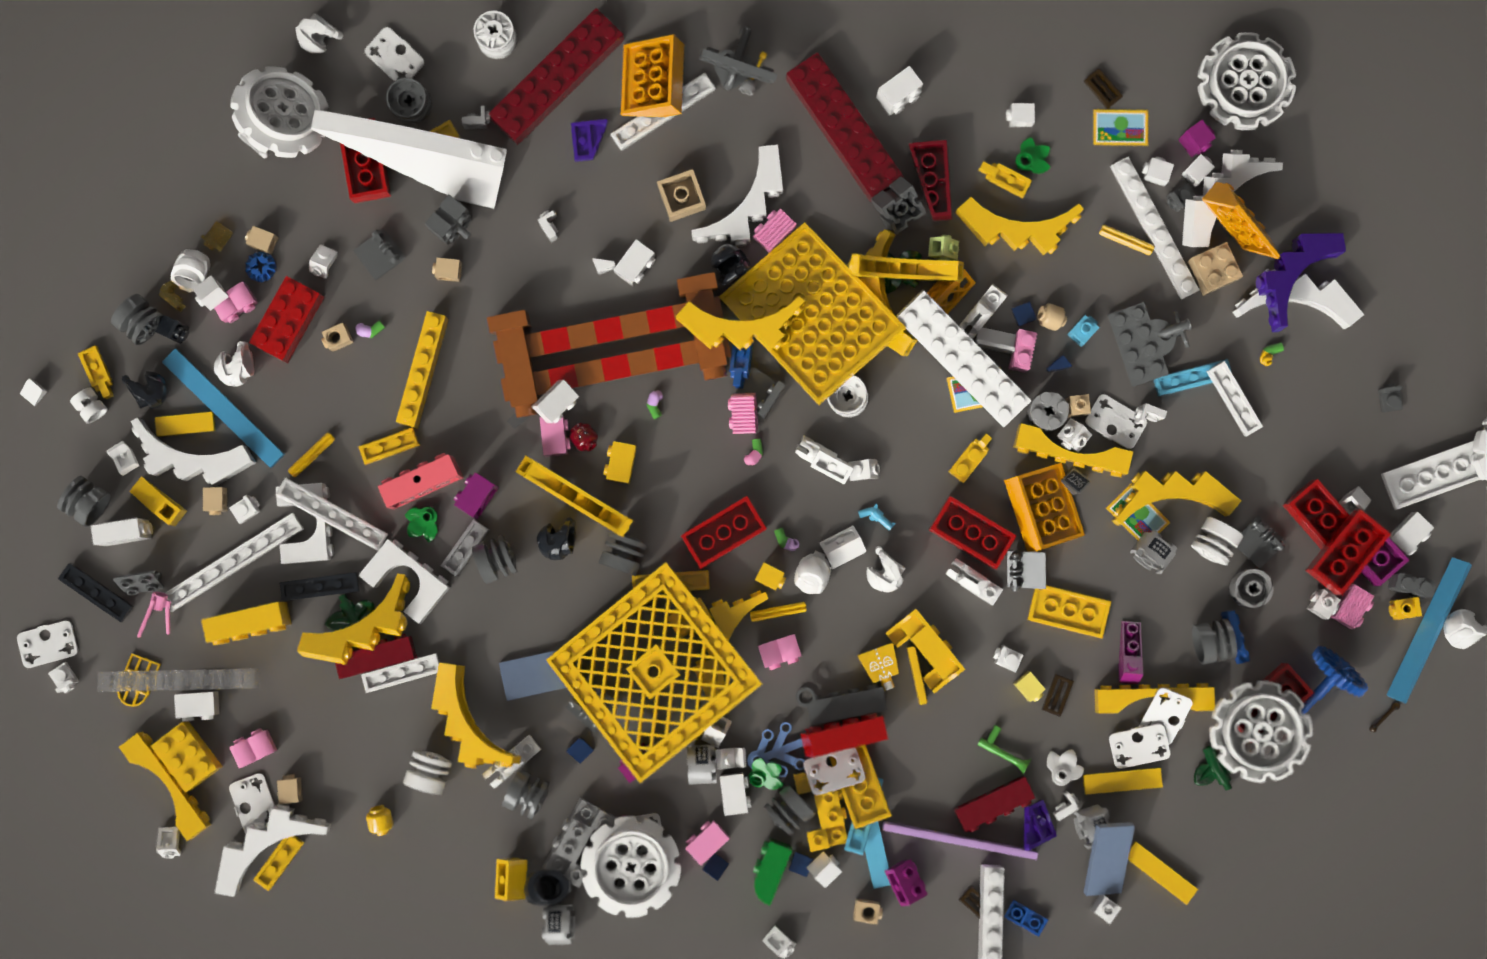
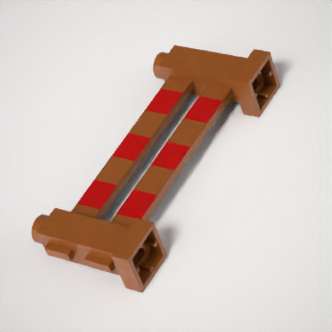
(517, 348)

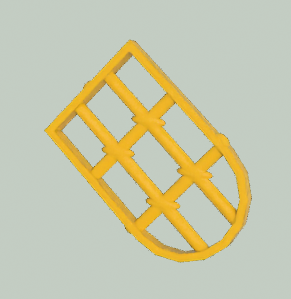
(136, 669)

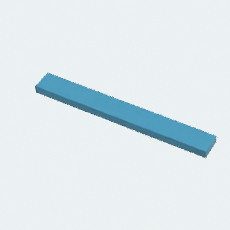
(223, 408)
(1429, 630)

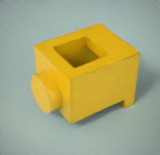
(1412, 605)

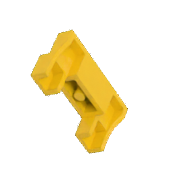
(930, 646)
(829, 812)

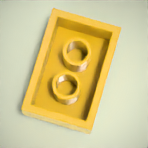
(186, 756)

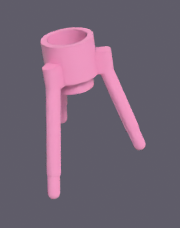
(157, 602)

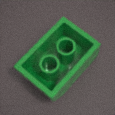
(770, 869)

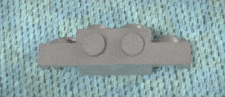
(573, 839)

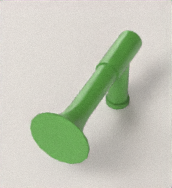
(988, 745)

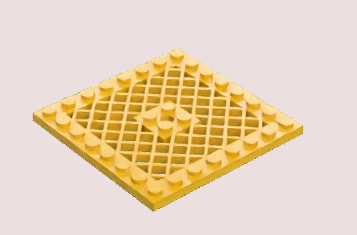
(563, 665)

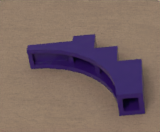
(1279, 283)

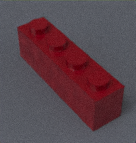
(382, 656)
(994, 803)

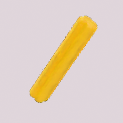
(1126, 240)
(311, 454)
(778, 611)

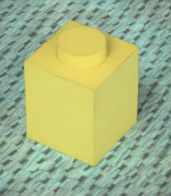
(1030, 687)

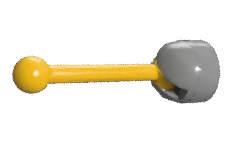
(748, 86)

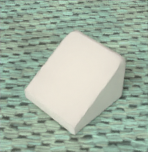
(603, 265)
(33, 391)

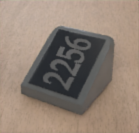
(1075, 481)

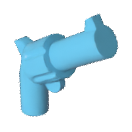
(877, 515)

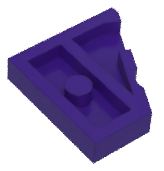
(587, 138)
(1037, 825)

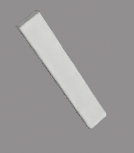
(643, 125)
(331, 514)

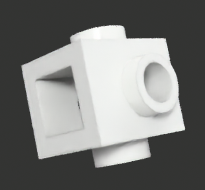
(1074, 436)
(1323, 603)

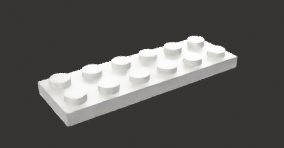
(1431, 476)

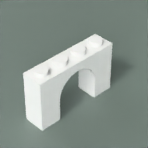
(318, 546)
(431, 587)

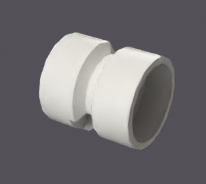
(87, 403)

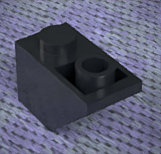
(172, 329)

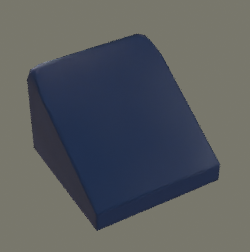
(1060, 364)
(580, 750)
(715, 866)

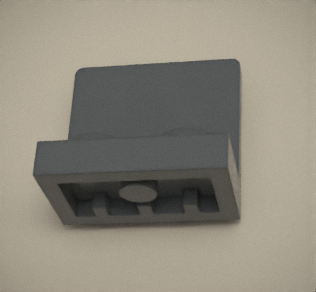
(766, 390)

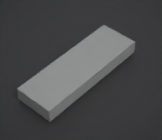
(463, 548)

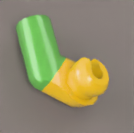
(1268, 352)

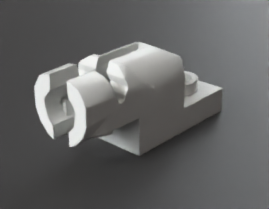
(983, 310)
(824, 460)
(975, 582)
(526, 749)

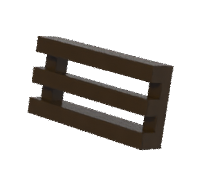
(1098, 94)
(1058, 692)
(967, 895)

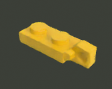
(1006, 178)
(96, 371)
(970, 458)

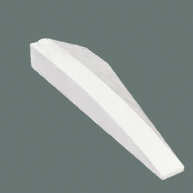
(446, 163)

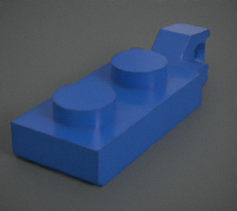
(740, 365)
(1242, 653)

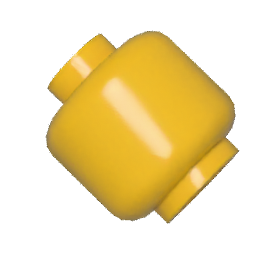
(379, 820)

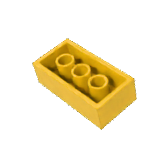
(245, 622)

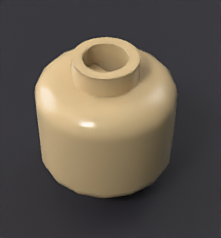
(1051, 316)

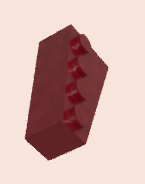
(933, 172)

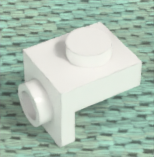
(322, 261)
(123, 458)
(865, 469)

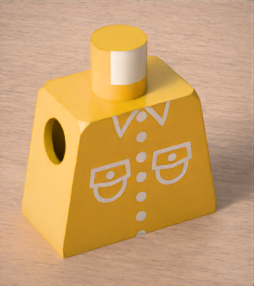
(880, 665)

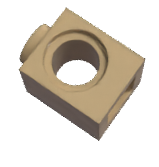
(261, 240)
(447, 269)
(345, 337)
(1078, 405)
(215, 500)
(289, 789)
(860, 905)

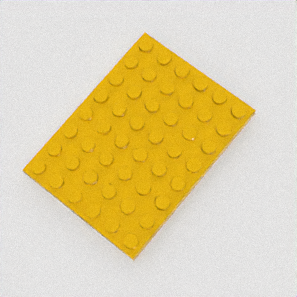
(840, 320)

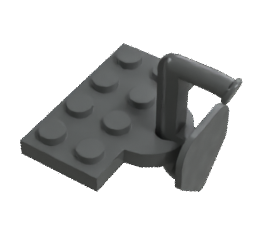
(735, 66)
(1142, 341)

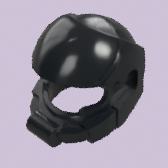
(730, 263)
(148, 395)
(560, 544)
(546, 887)

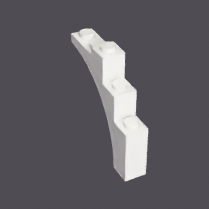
(1236, 170)
(736, 226)
(1327, 297)
(162, 458)
(281, 825)

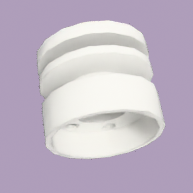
(497, 44)
(853, 406)
(1217, 540)
(427, 773)

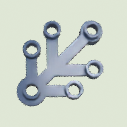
(778, 750)

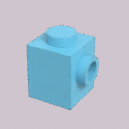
(1083, 330)

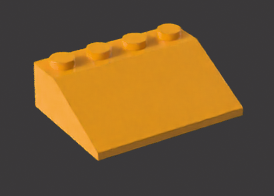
(653, 77)
(1239, 220)
(1044, 508)

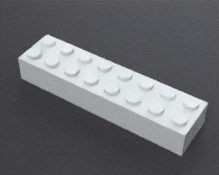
(963, 358)

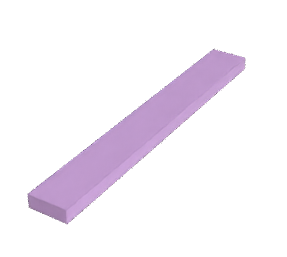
(959, 840)

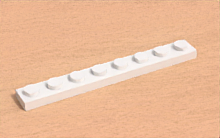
(1154, 228)
(233, 561)

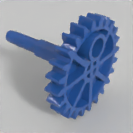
(1338, 673)

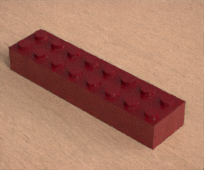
(556, 76)
(843, 126)

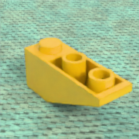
(158, 502)

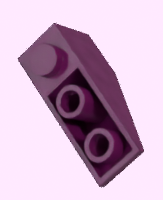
(1130, 653)

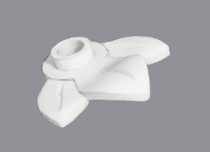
(1064, 764)

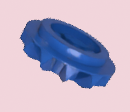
(267, 270)

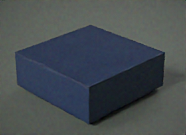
(1023, 314)
(800, 863)

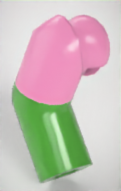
(756, 454)

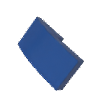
(1026, 918)

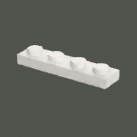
(1234, 398)
(400, 673)

